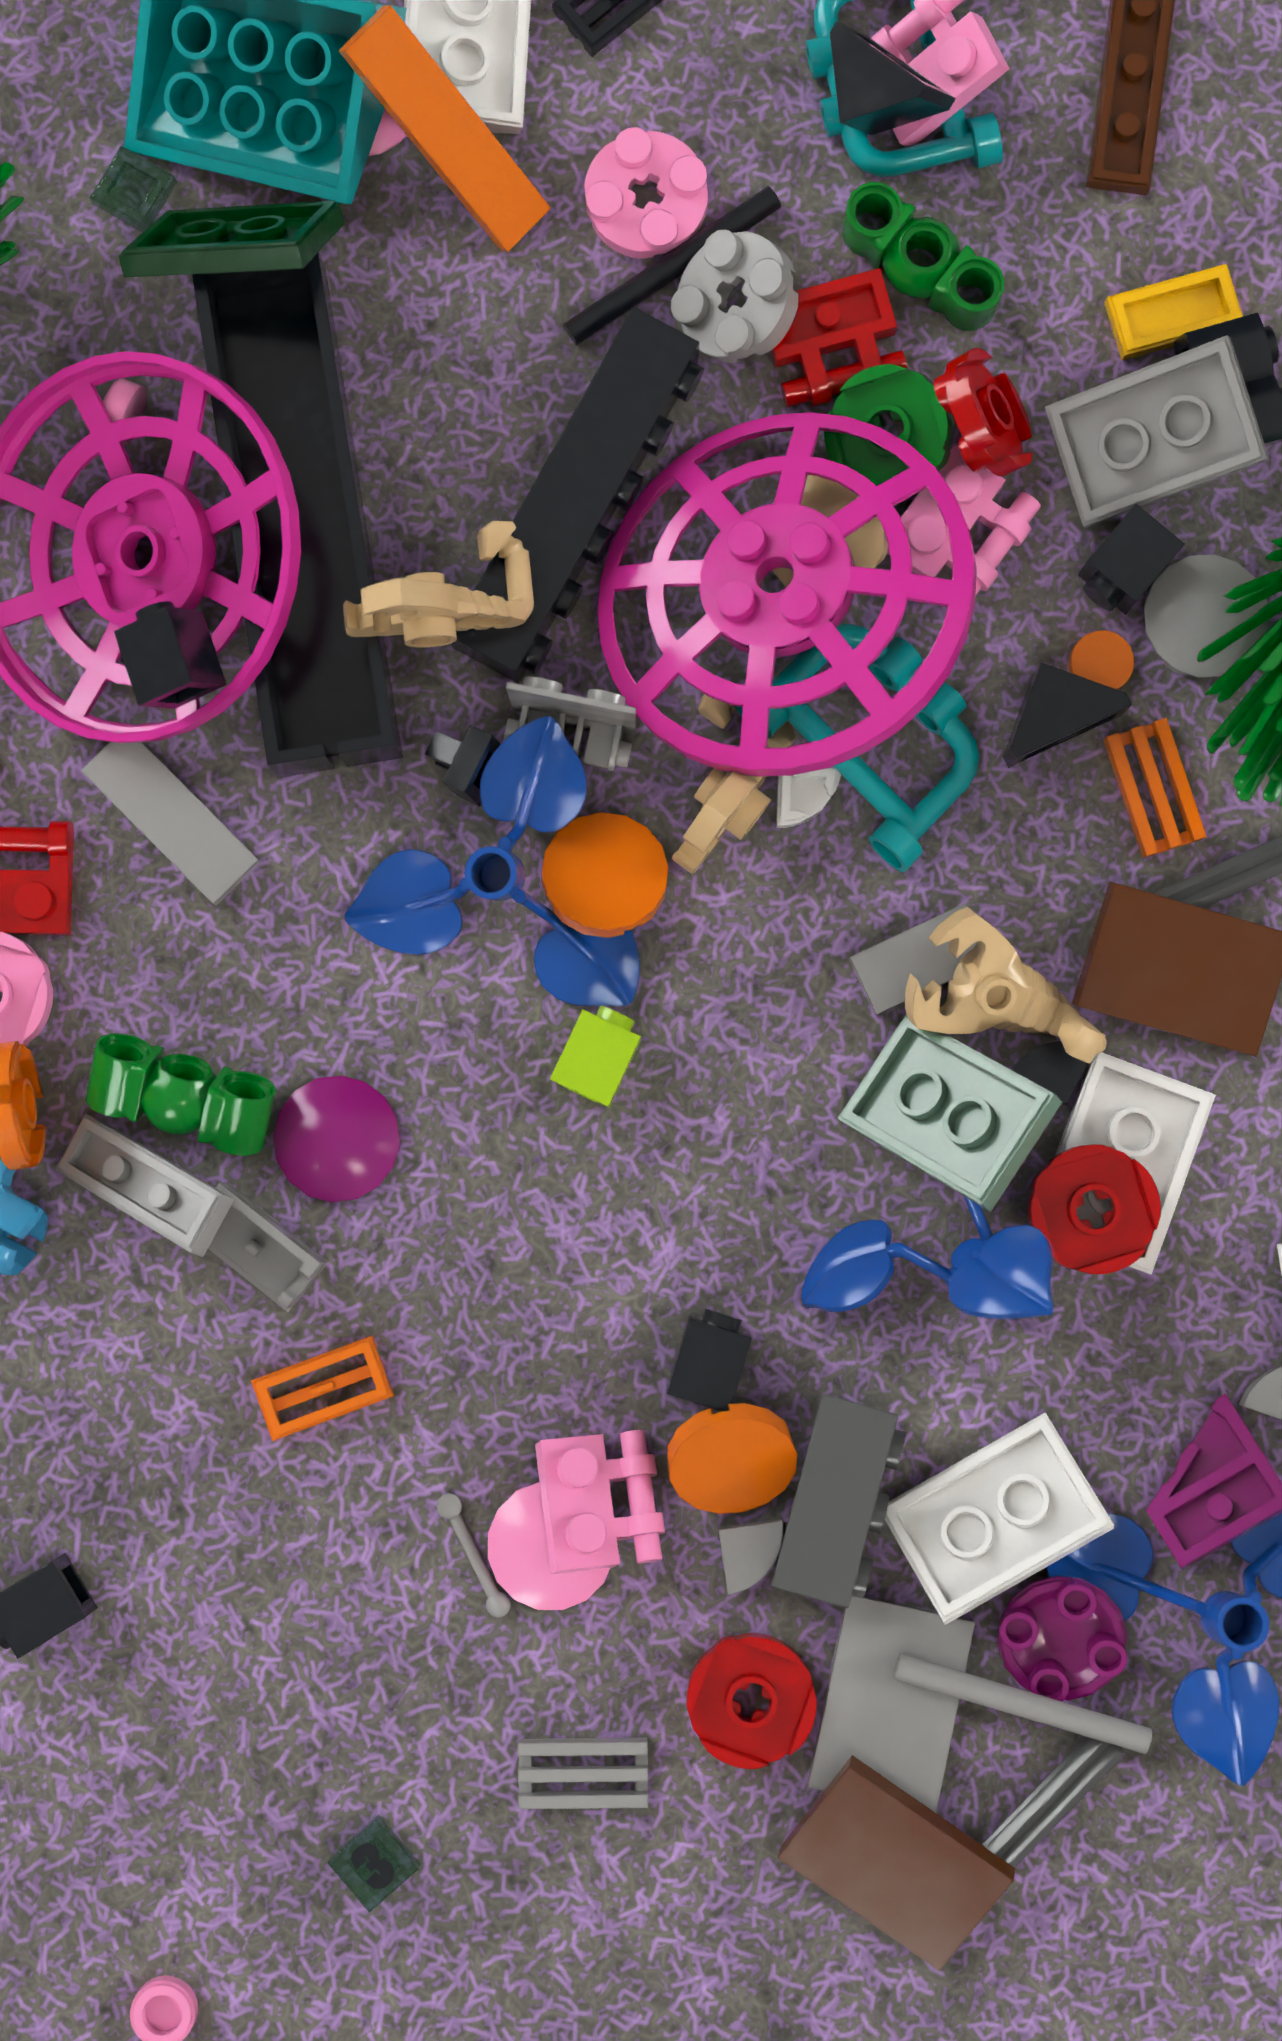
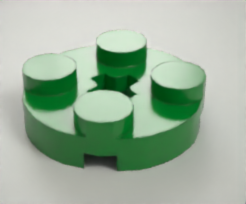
(909, 399)

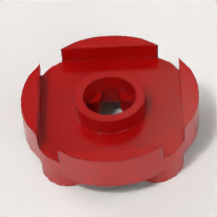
(986, 414)
(1111, 1176)
(767, 1733)

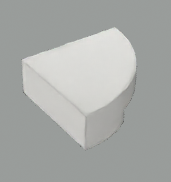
(804, 795)

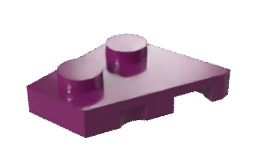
(1217, 1489)

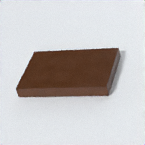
(1181, 969)
(896, 1863)

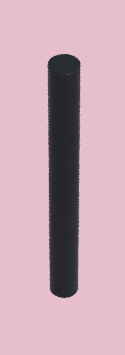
(667, 268)

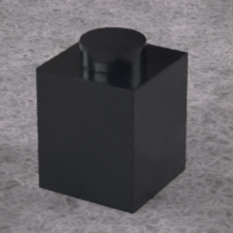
(1129, 561)
(169, 656)
(709, 1360)
(43, 1606)

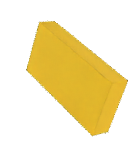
(1162, 312)

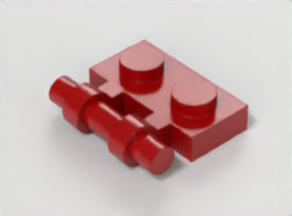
(831, 319)

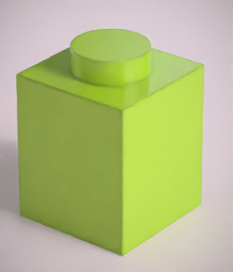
(597, 1055)

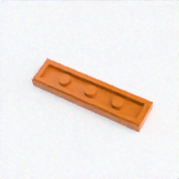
(444, 127)

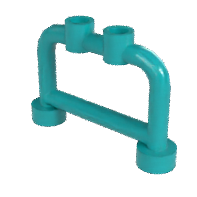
(963, 137)
(899, 834)

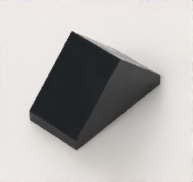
(877, 87)
(1059, 709)

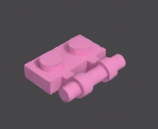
(959, 61)
(974, 494)
(580, 1506)

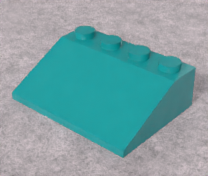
(255, 91)

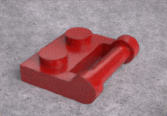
(38, 899)

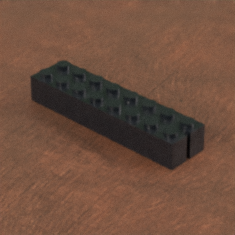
(280, 352)

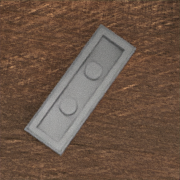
(171, 818)
(144, 1185)

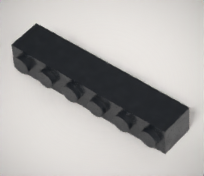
(585, 482)

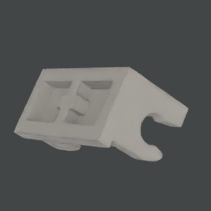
(265, 1251)

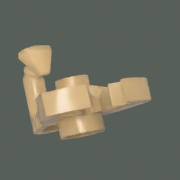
(433, 611)
(728, 799)
(996, 991)

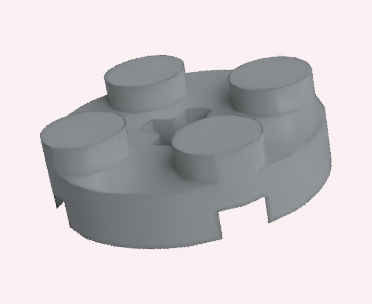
(711, 276)

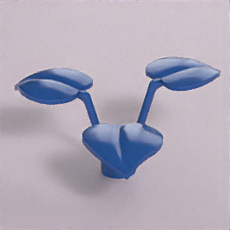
(410, 895)
(989, 1276)
(1218, 1713)

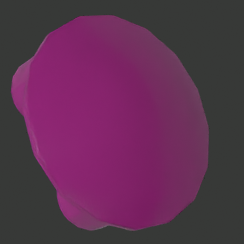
(336, 1138)
(1062, 1638)

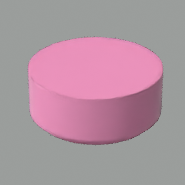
(125, 400)
(164, 2010)

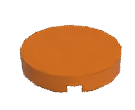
(604, 874)
(20, 1138)
(731, 1459)

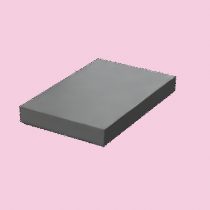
(1157, 432)
(881, 1720)

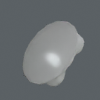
(1188, 613)

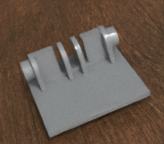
(600, 712)

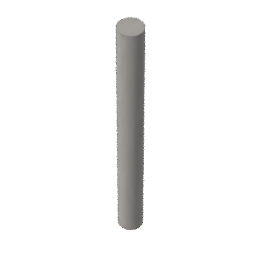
(1022, 1703)

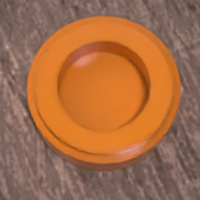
(1102, 658)

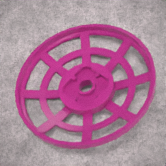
(123, 514)
(803, 612)

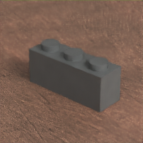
(838, 1502)

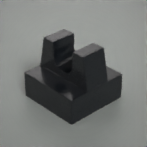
(463, 760)

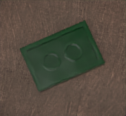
(232, 239)

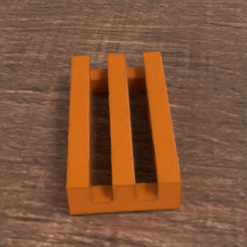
(1139, 738)
(374, 1369)

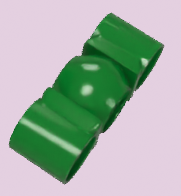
(904, 234)
(180, 1094)

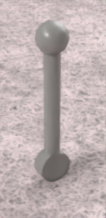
(450, 1507)

